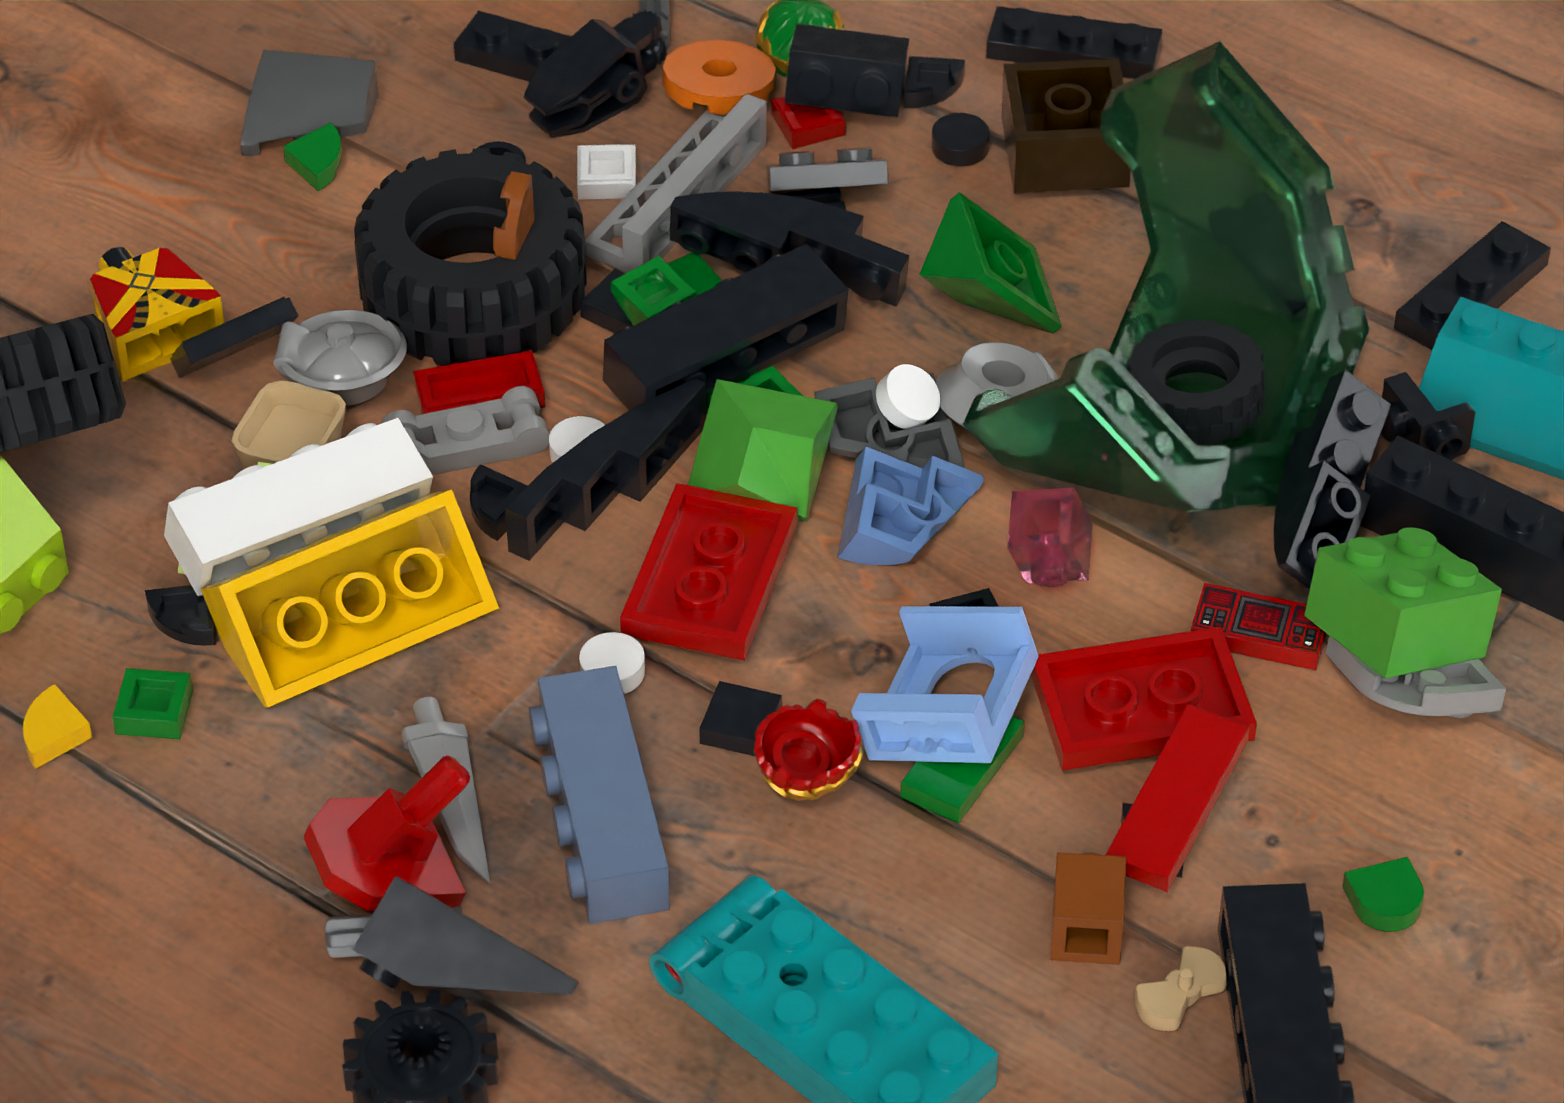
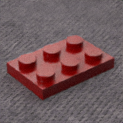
(709, 571)
(1129, 694)

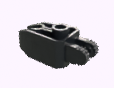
(595, 74)

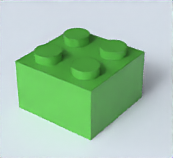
(1402, 602)

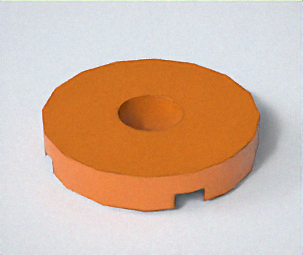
(717, 74)

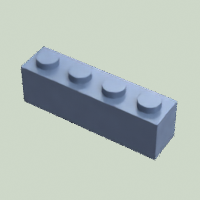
(602, 795)

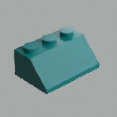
(1509, 377)

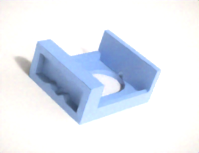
(930, 727)

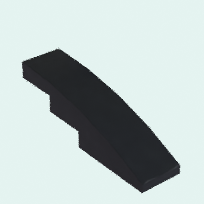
(617, 458)

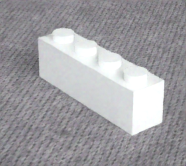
(293, 501)

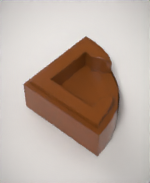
(519, 218)

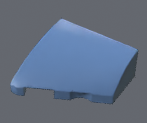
(900, 506)

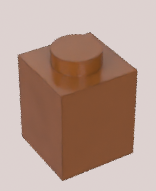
(1088, 908)

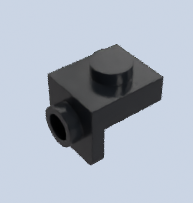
(1416, 420)

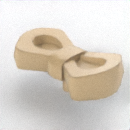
(1165, 1002)

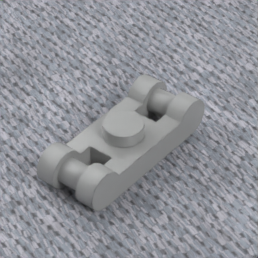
(474, 432)

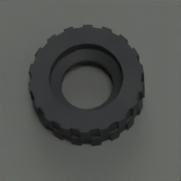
(1203, 349)

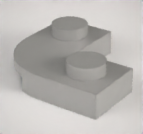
(1440, 691)

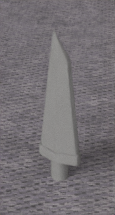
(427, 745)

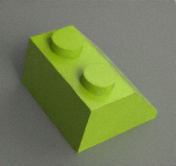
(30, 550)

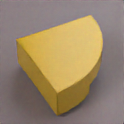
(53, 727)

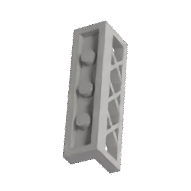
(700, 162)

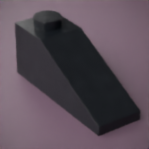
(438, 946)

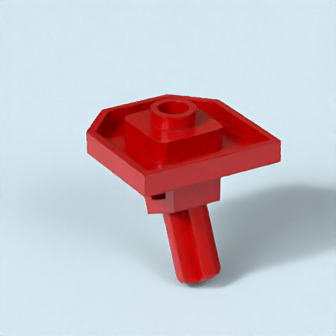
(373, 839)

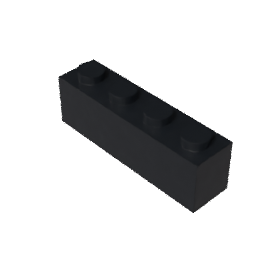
(728, 329)
(1478, 519)
(1280, 996)

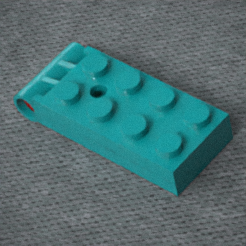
(818, 1005)

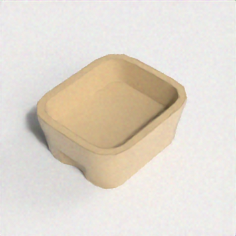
(286, 419)

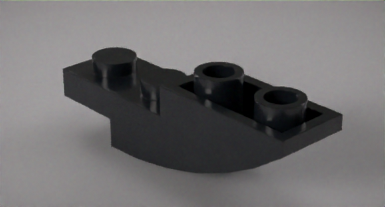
(757, 226)
(1323, 475)

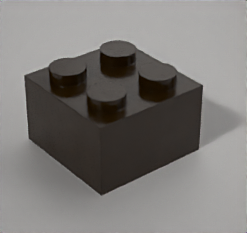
(1055, 125)

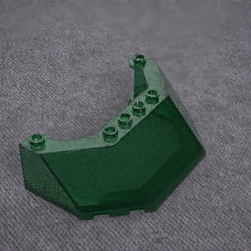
(1231, 233)

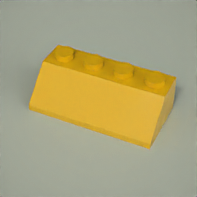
(351, 598)

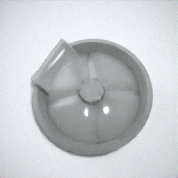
(341, 353)
(990, 367)

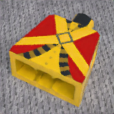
(150, 307)

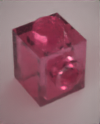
(1050, 536)

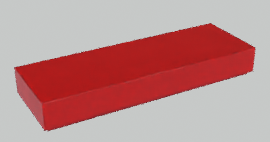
(1178, 796)

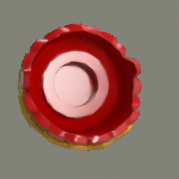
(807, 750)

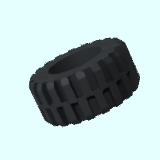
(469, 307)
(57, 381)

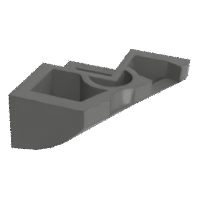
(305, 92)
(863, 425)

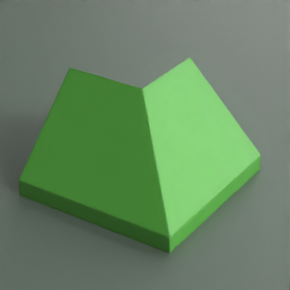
(763, 445)

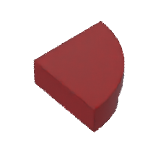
(806, 124)

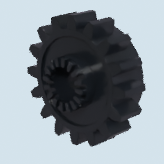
(421, 1054)

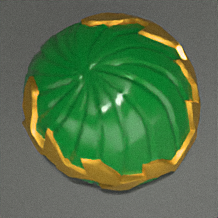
(779, 23)

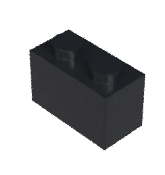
(846, 70)

